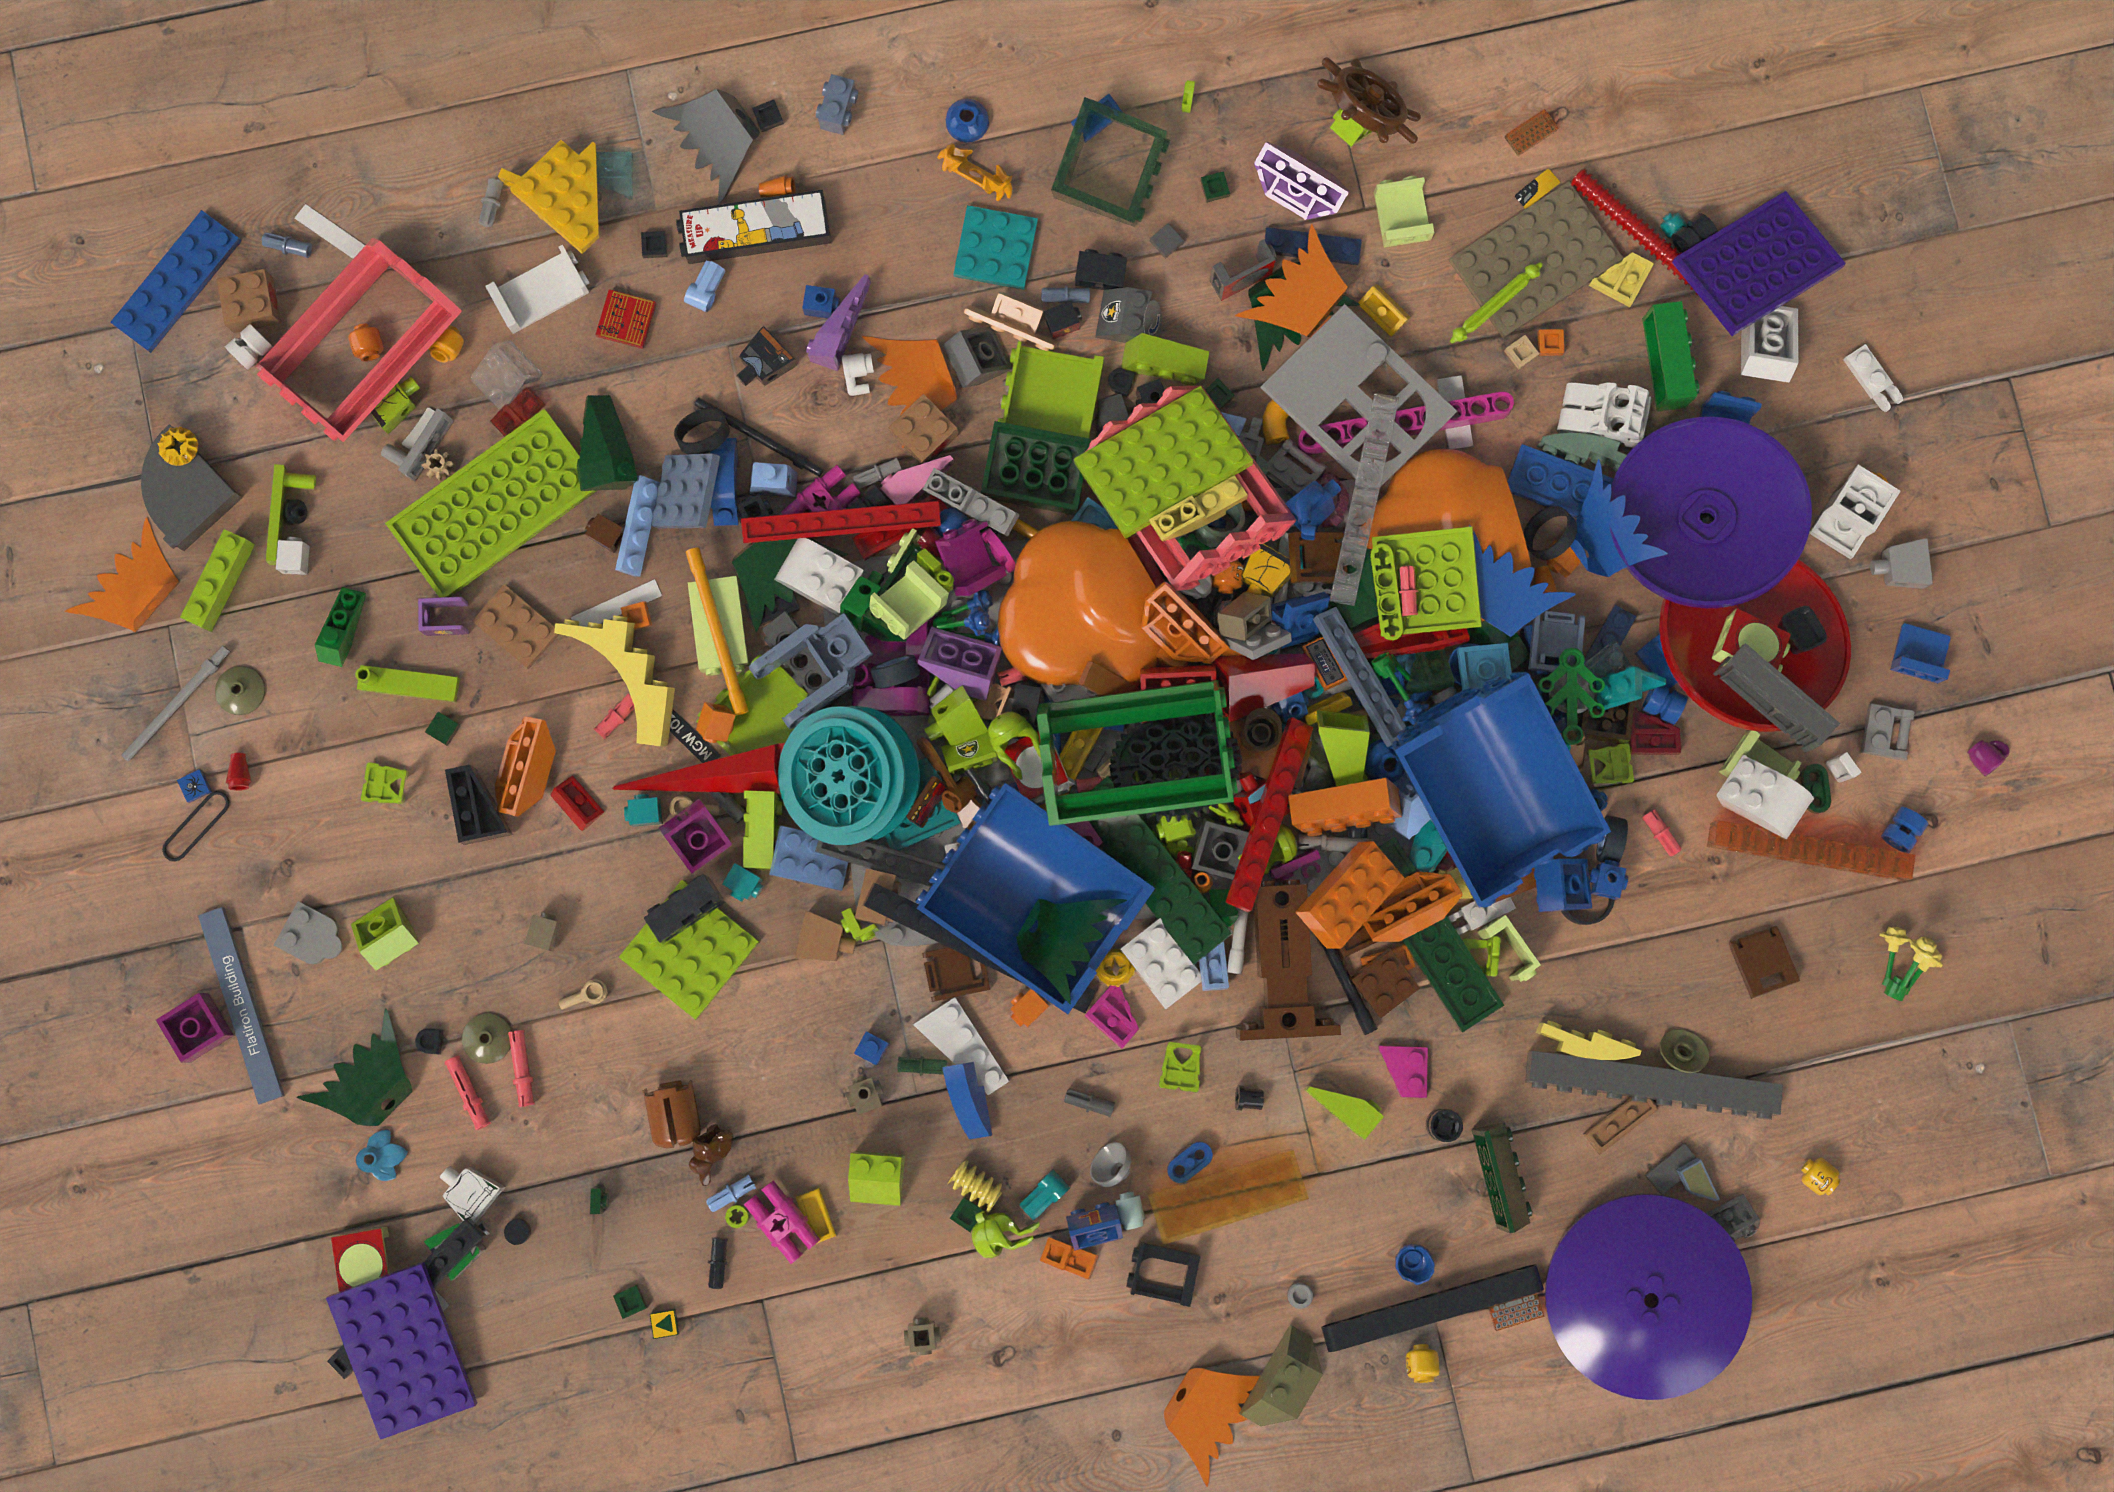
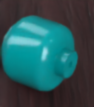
(1672, 223)

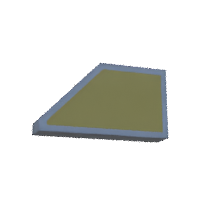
(1697, 1180)

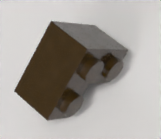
(1612, 727)

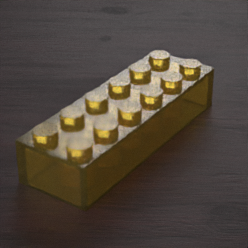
(1227, 1196)

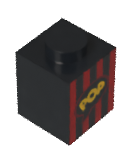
(1062, 319)

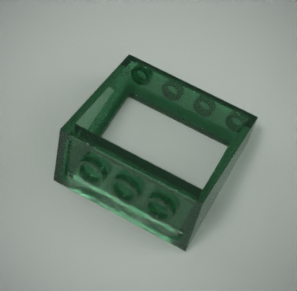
(1065, 193)

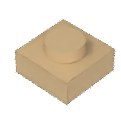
(1521, 352)

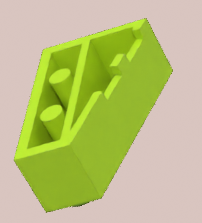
(1165, 359)
(761, 829)

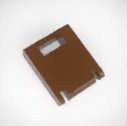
(1319, 557)
(1763, 957)
(952, 974)

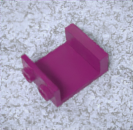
(968, 559)

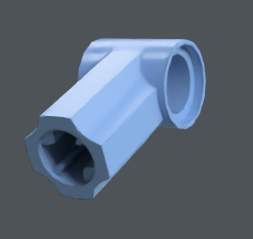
(702, 292)

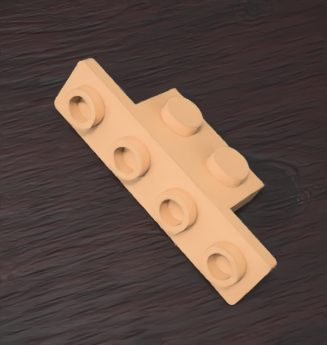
(1015, 317)

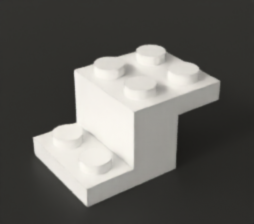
(1854, 511)
(1162, 964)

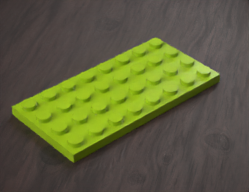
(491, 505)

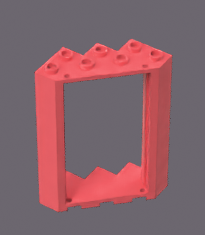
(328, 311)
(1272, 520)

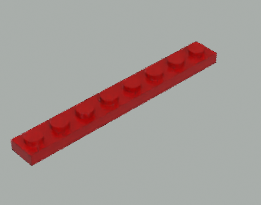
(840, 522)
(1269, 815)

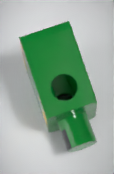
(858, 598)

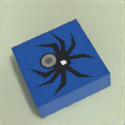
(194, 786)

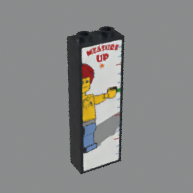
(754, 227)

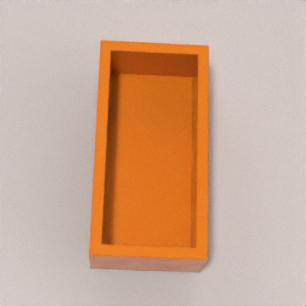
(1345, 807)
(1349, 895)

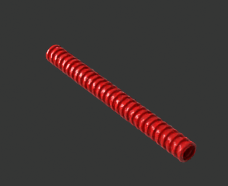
(1628, 220)

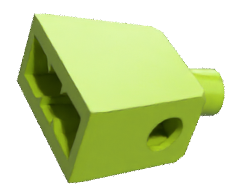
(956, 719)

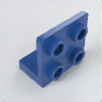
(1726, 406)
(1921, 654)

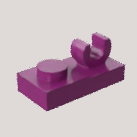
(1304, 860)

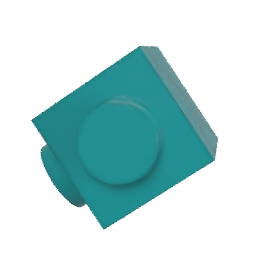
(643, 811)
(743, 883)

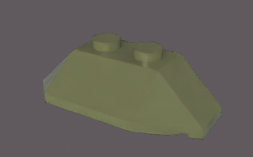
(1285, 1381)

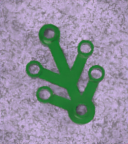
(1572, 691)

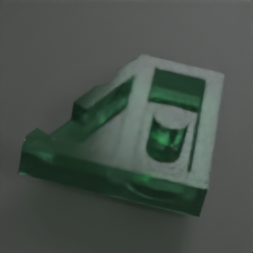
(1430, 672)

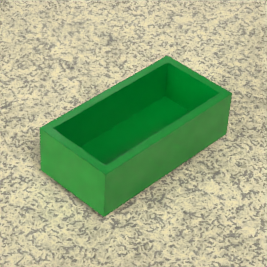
(1670, 356)

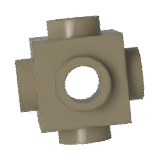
(874, 1092)
(918, 1345)

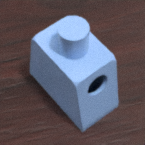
(772, 480)

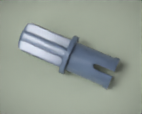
(287, 244)
(1066, 294)

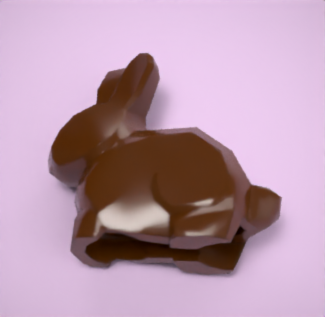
(709, 1149)

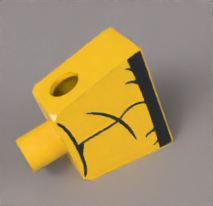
(1266, 571)

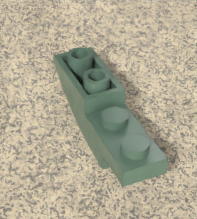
(1580, 446)

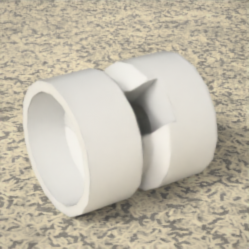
(248, 346)

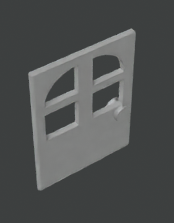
(1331, 370)

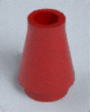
(238, 773)

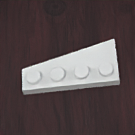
(959, 1040)

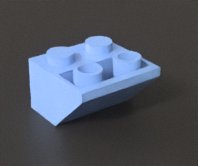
(1413, 812)

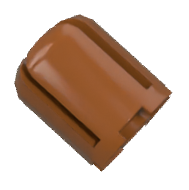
(672, 1114)

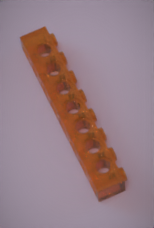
(1811, 851)

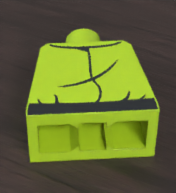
(395, 405)

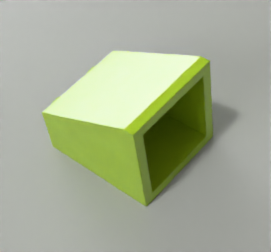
(1345, 744)
(876, 1178)

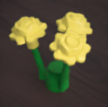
(1925, 956)

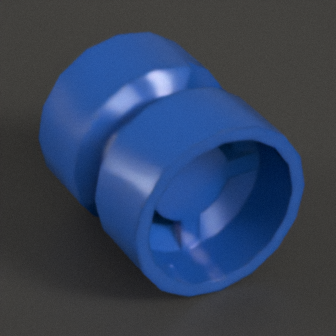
(1667, 704)
(1910, 823)

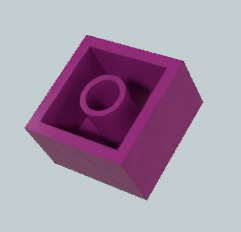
(695, 836)
(194, 1027)

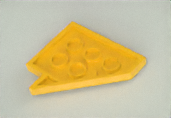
(564, 193)

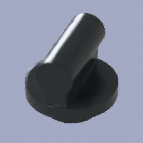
(295, 512)

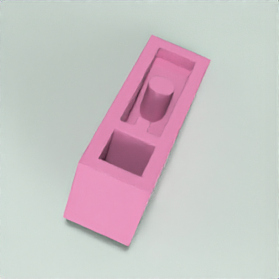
(908, 484)

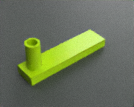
(281, 480)
(407, 683)

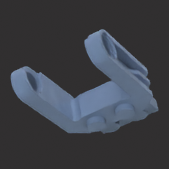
(836, 649)

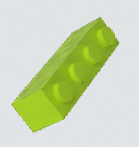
(217, 580)

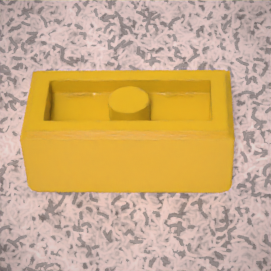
(1383, 310)

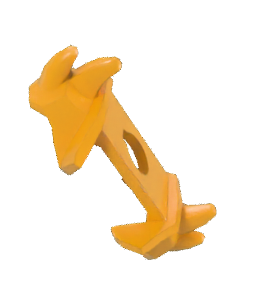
(956, 160)

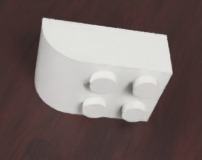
(1771, 346)
(818, 574)
(1764, 796)

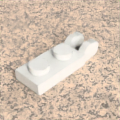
(1872, 377)
(1478, 916)

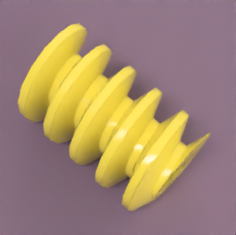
(976, 1185)

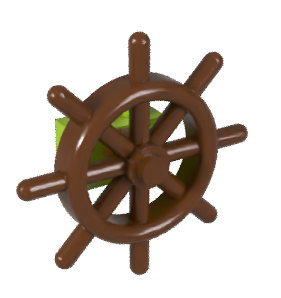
(1366, 104)

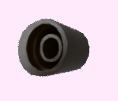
(1261, 730)

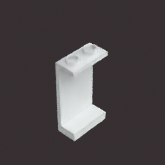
(539, 291)

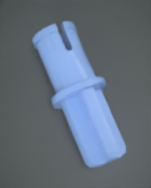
(730, 1193)

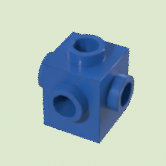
(1292, 707)
(1602, 886)

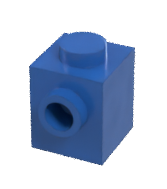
(820, 301)

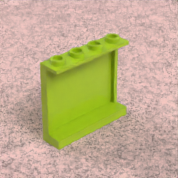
(1052, 391)
(767, 703)

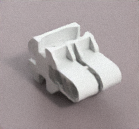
(1596, 411)

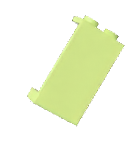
(727, 601)

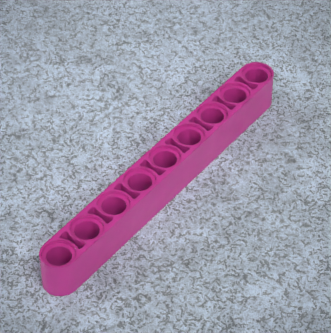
(1415, 416)

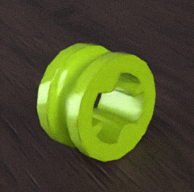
(729, 1214)

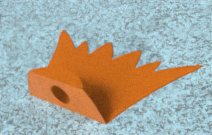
(1305, 296)
(916, 370)
(136, 589)
(1202, 1410)

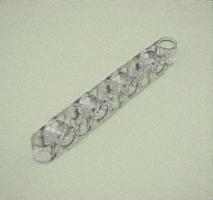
(1364, 499)

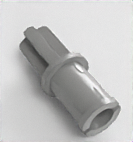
(490, 202)
(877, 473)

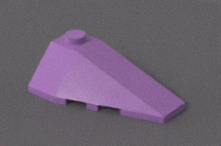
(836, 331)

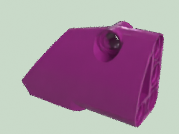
(901, 699)

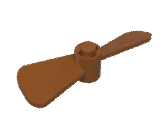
(959, 795)

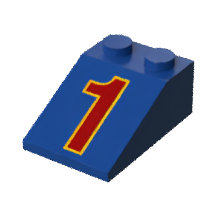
(1094, 1226)

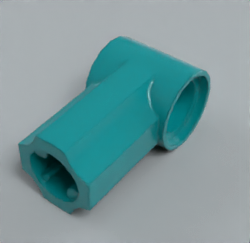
(1049, 1191)

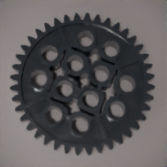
(1169, 751)

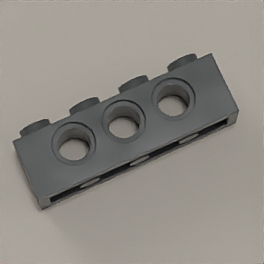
(780, 629)

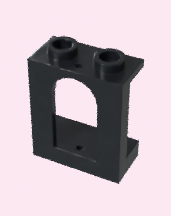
(1140, 1287)

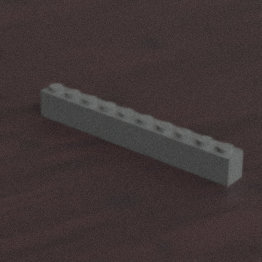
(1653, 1083)

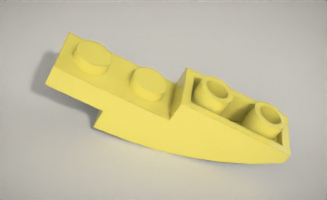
(1198, 511)
(1597, 1045)

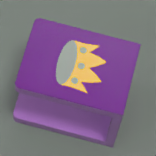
(424, 606)

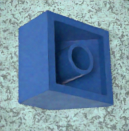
(1563, 885)

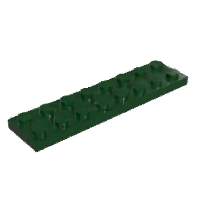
(1176, 898)
(1447, 961)

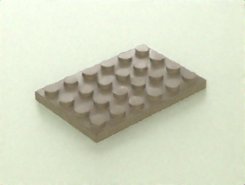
(1551, 231)

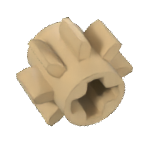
(433, 459)

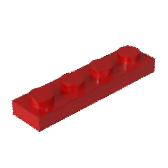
(875, 542)

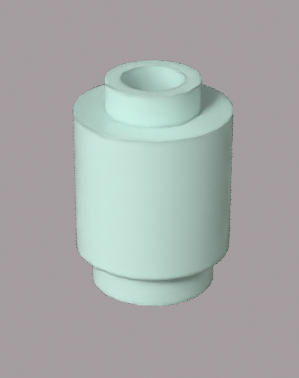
(1130, 1210)

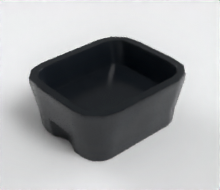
(1804, 629)

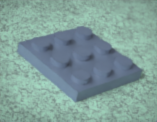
(685, 491)

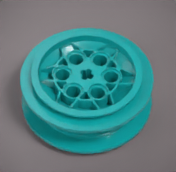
(889, 773)

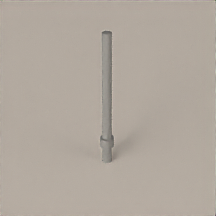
(209, 666)

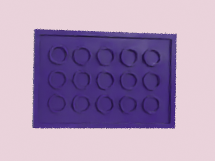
(1758, 263)
(401, 1350)

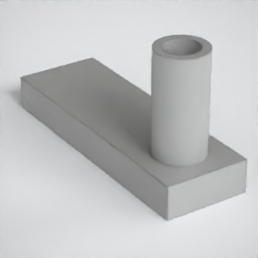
(429, 439)

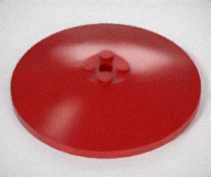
(1692, 634)

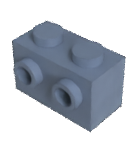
(838, 99)

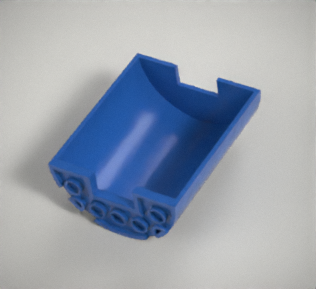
(1499, 784)
(1010, 864)

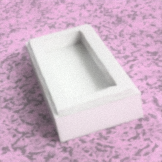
(1842, 767)

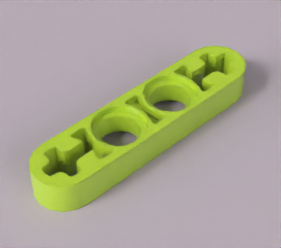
(1384, 592)

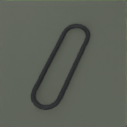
(203, 832)

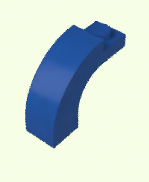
(724, 496)

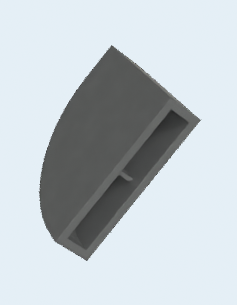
(184, 497)

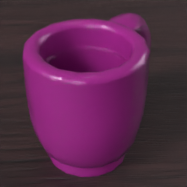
(1987, 757)

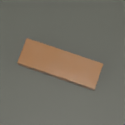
(1619, 1123)

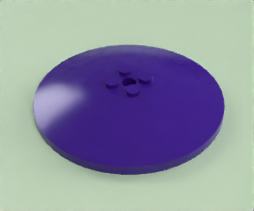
(1739, 479)
(1638, 1249)

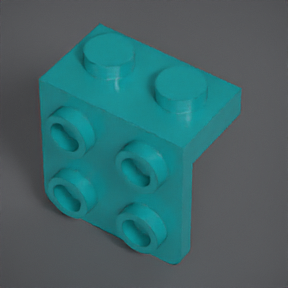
(1627, 686)

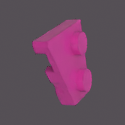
(1113, 1016)
(1407, 1069)

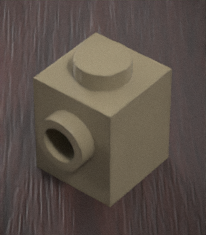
(543, 931)

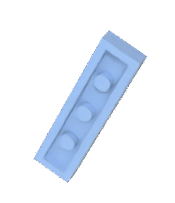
(637, 526)

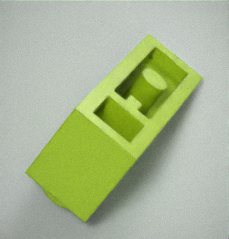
(1352, 1111)

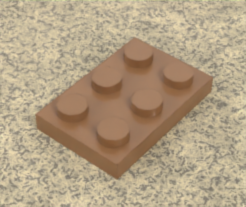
(516, 626)

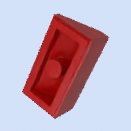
(576, 803)

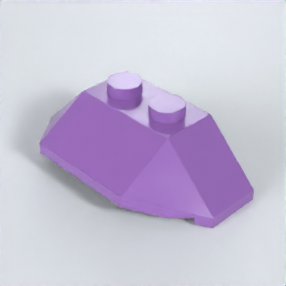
(1298, 182)

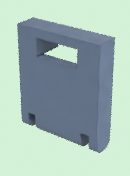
(1554, 636)

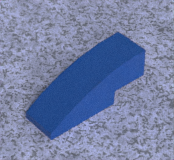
(968, 1099)

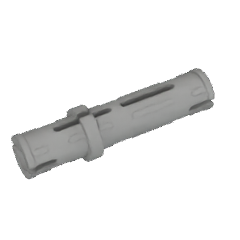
(1328, 843)

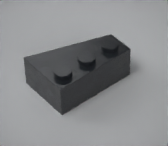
(473, 807)
(684, 908)

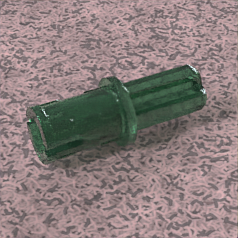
(921, 1065)

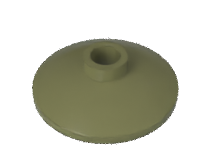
(248, 698)
(498, 1042)
(1684, 1051)

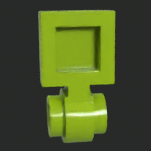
(933, 568)

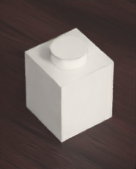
(292, 556)

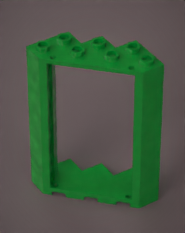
(1128, 709)

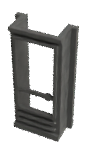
(1777, 698)

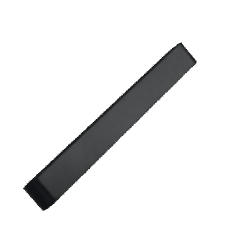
(1432, 1308)

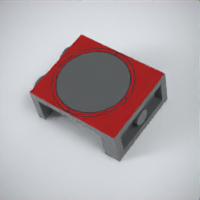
(1229, 286)

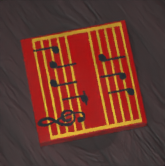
(625, 319)

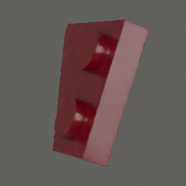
(1653, 736)

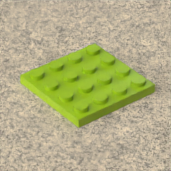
(1443, 576)
(694, 962)

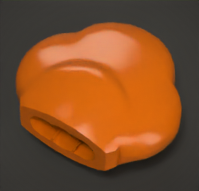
(1448, 492)
(1077, 602)

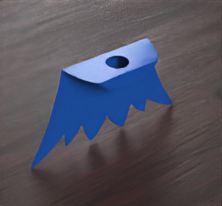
(1595, 535)
(1507, 596)

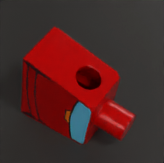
(1249, 798)

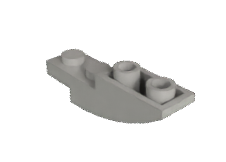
(971, 502)

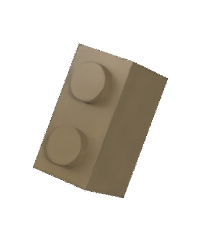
(1244, 616)

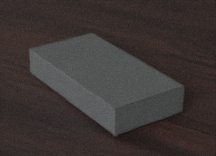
(1664, 1174)

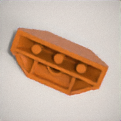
(1180, 627)
(524, 767)
(1413, 906)

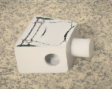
(470, 1192)

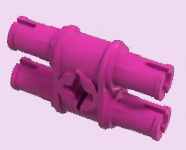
(821, 488)
(794, 1222)

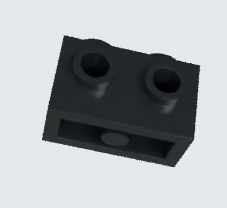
(1100, 270)

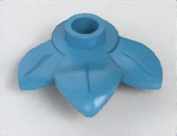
(384, 1154)

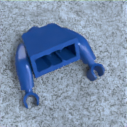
(1313, 506)

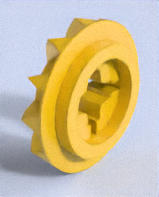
(188, 448)
(1107, 976)

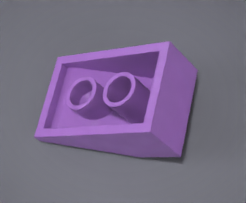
(961, 661)

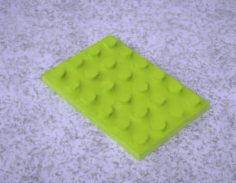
(1163, 461)

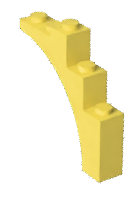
(651, 699)

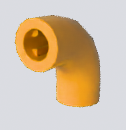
(1274, 424)

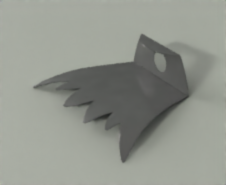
(720, 131)

